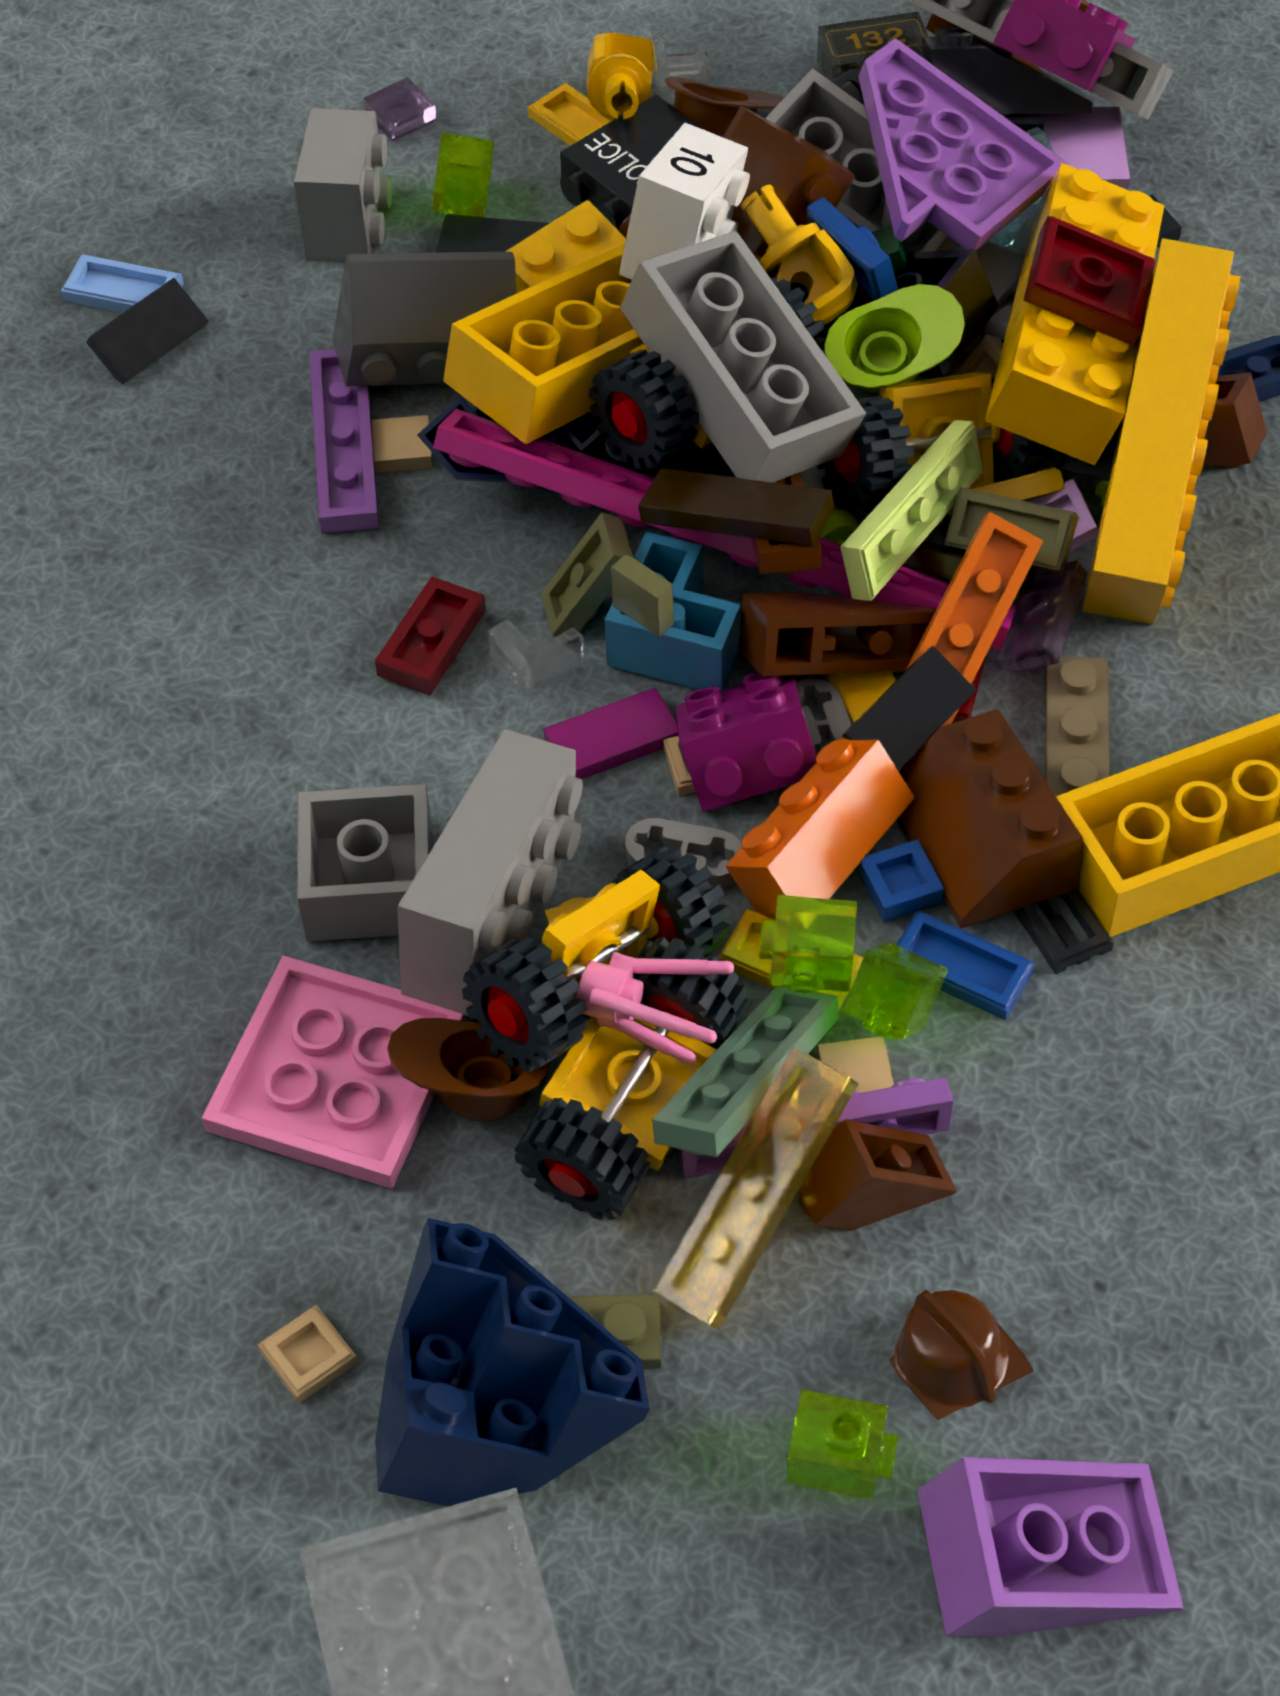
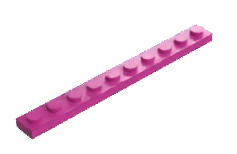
(592, 482)

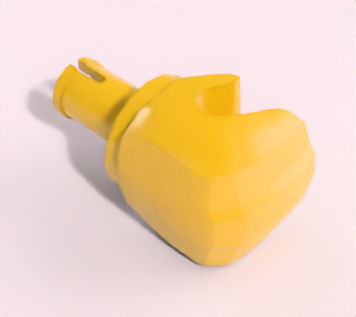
(619, 73)
(802, 256)

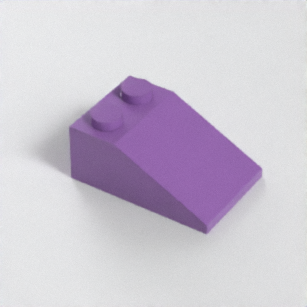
(1045, 1545)

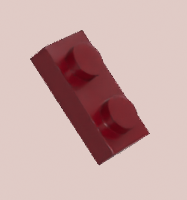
(430, 635)

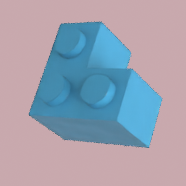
(705, 632)

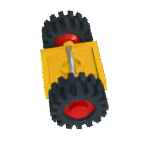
(646, 405)
(905, 425)
(530, 993)
(599, 1106)

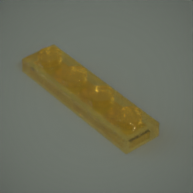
(756, 1187)

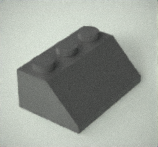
(402, 307)

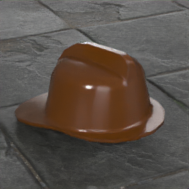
(716, 106)
(461, 1068)
(955, 1352)

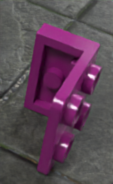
(1063, 37)
(744, 739)

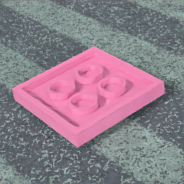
(319, 1074)

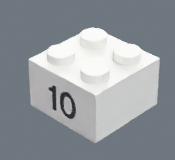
(685, 196)

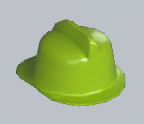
(895, 337)

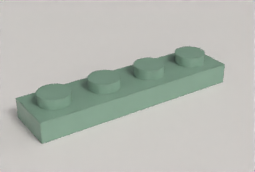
(739, 1073)

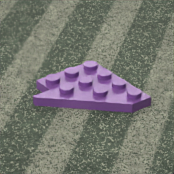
(947, 151)

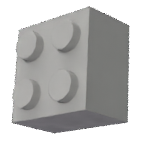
(342, 184)
(359, 858)

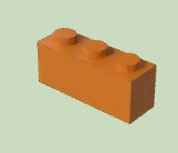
(821, 826)

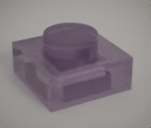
(401, 109)

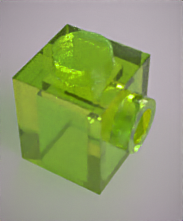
(462, 175)
(810, 943)
(894, 991)
(840, 1445)

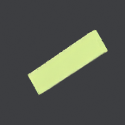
(911, 510)

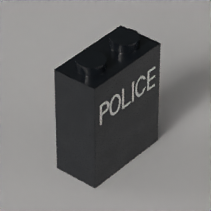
(609, 160)

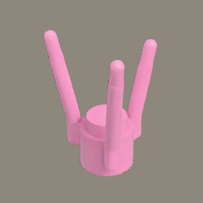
(616, 999)

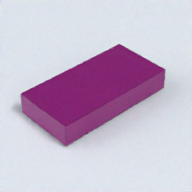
(615, 732)

